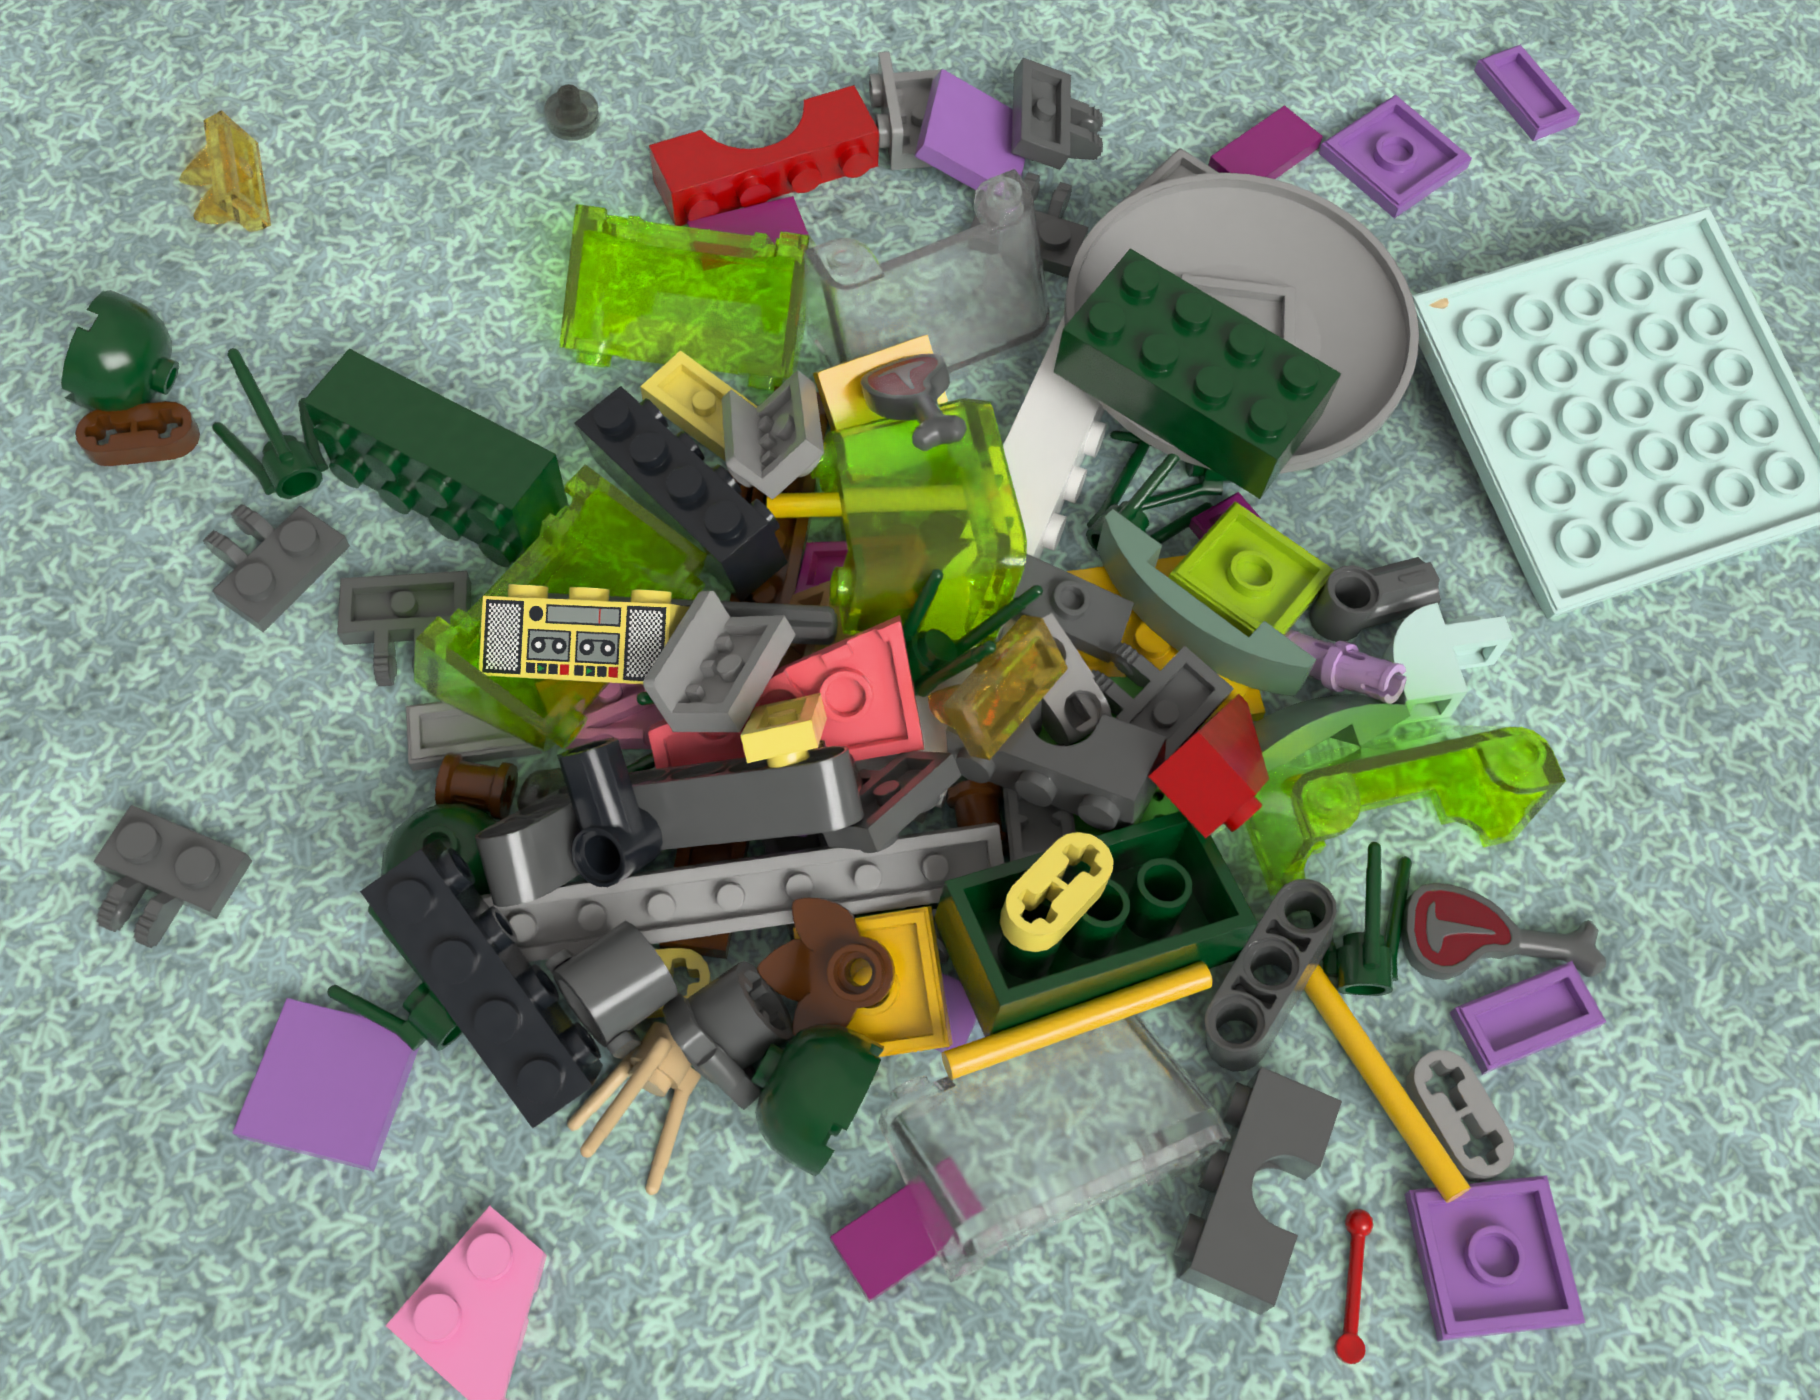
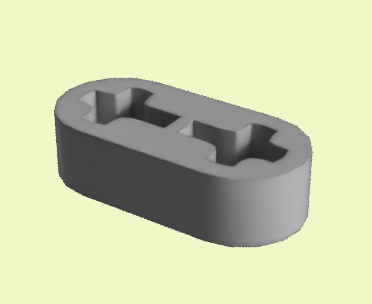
(1472, 1106)

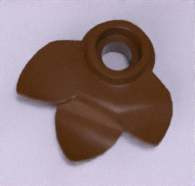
(819, 965)

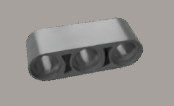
(1277, 944)

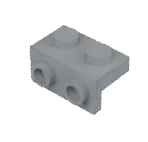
(903, 106)
(775, 440)
(716, 666)

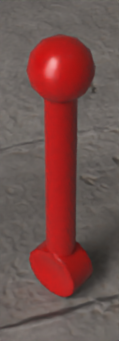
(1349, 1346)

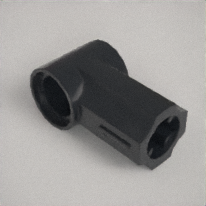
(614, 832)

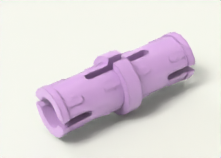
(1344, 667)

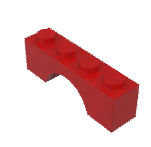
(709, 178)

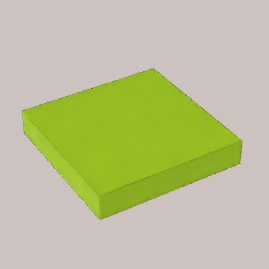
(1251, 573)

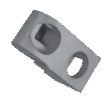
(1075, 700)

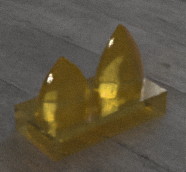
(235, 170)
(1001, 688)

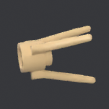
(655, 1068)

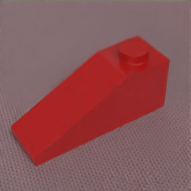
(1217, 771)

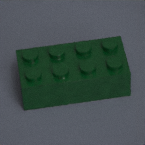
(1194, 372)
(435, 457)
(1159, 912)

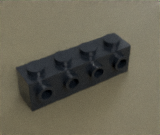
(681, 490)
(486, 981)

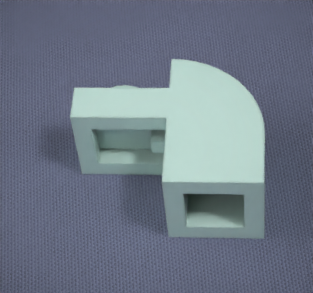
(1437, 652)

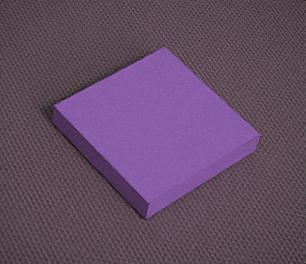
(966, 132)
(1395, 156)
(326, 1086)
(1494, 1259)

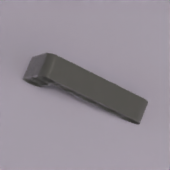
(693, 806)

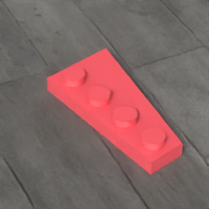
(863, 692)

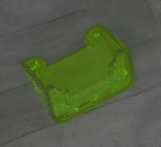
(671, 288)
(920, 514)
(593, 543)
(1472, 773)

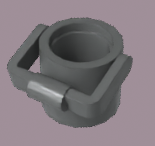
(614, 986)
(730, 1029)

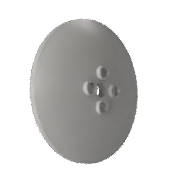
(1286, 266)

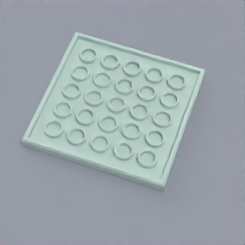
(1625, 409)

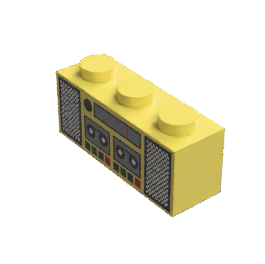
(575, 636)

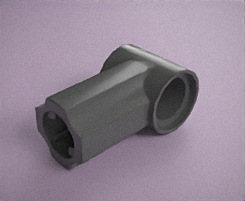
(1372, 597)

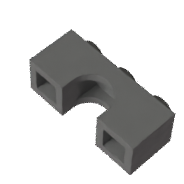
(1096, 779)
(1232, 1244)

